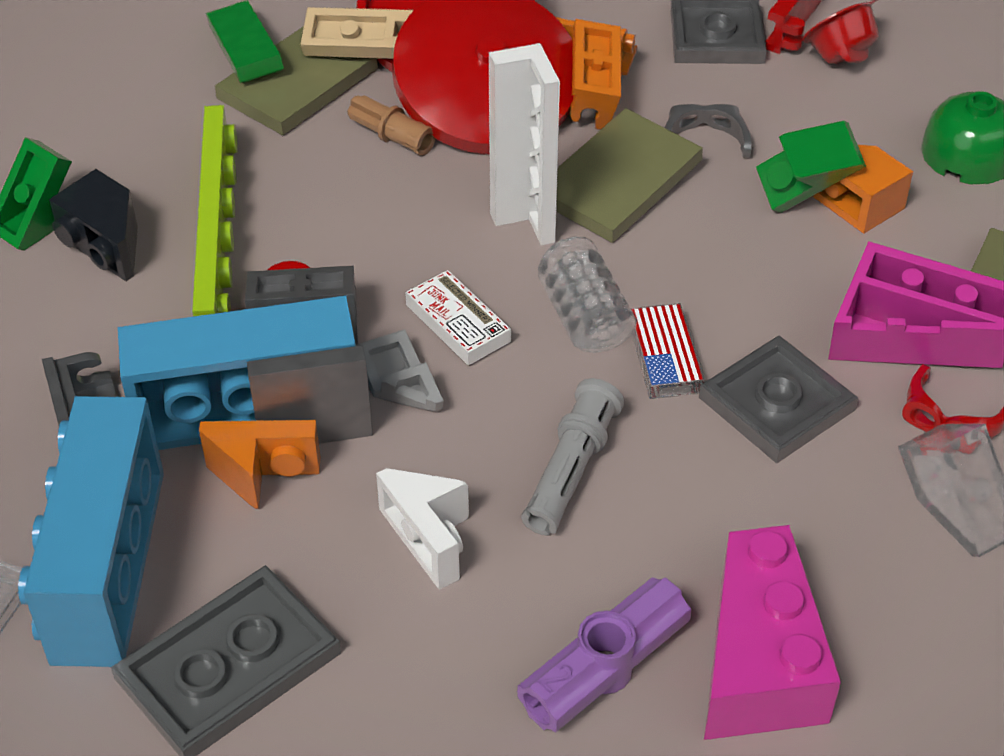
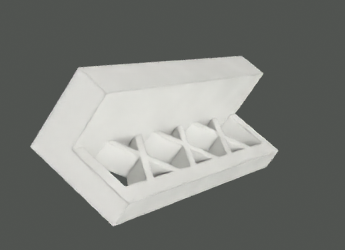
(524, 139)

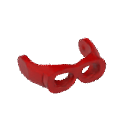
(919, 400)

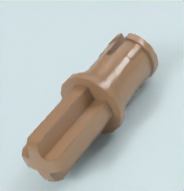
(391, 124)

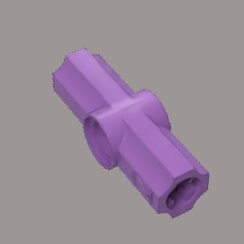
(582, 674)

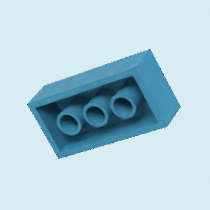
(199, 363)
(94, 532)

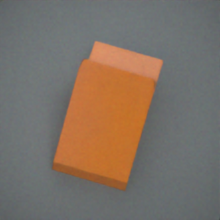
(248, 449)

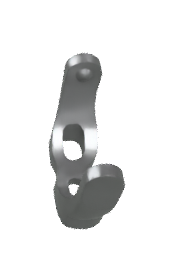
(732, 125)

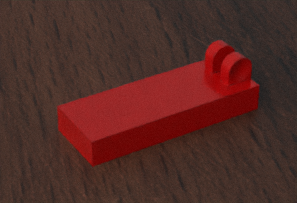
(789, 24)

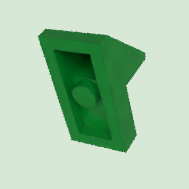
(810, 163)
(26, 194)

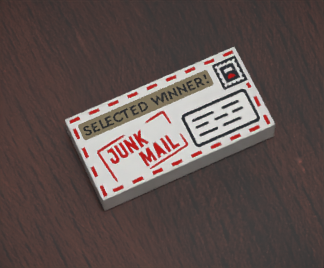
(458, 317)

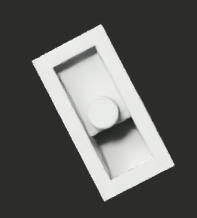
(424, 517)

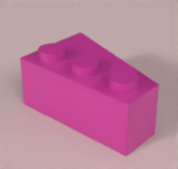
(919, 313)
(769, 642)

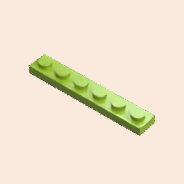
(216, 204)

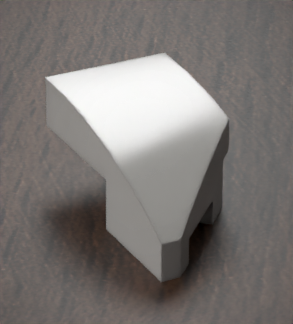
(397, 374)

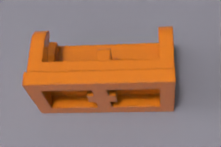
(596, 70)

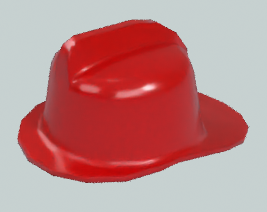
(845, 34)

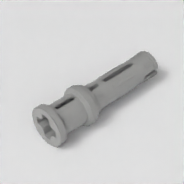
(580, 436)

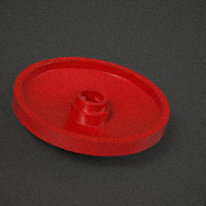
(444, 62)

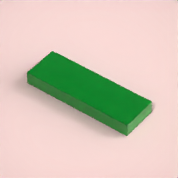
(244, 41)

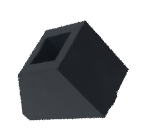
(98, 221)

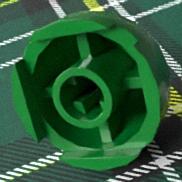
(967, 138)

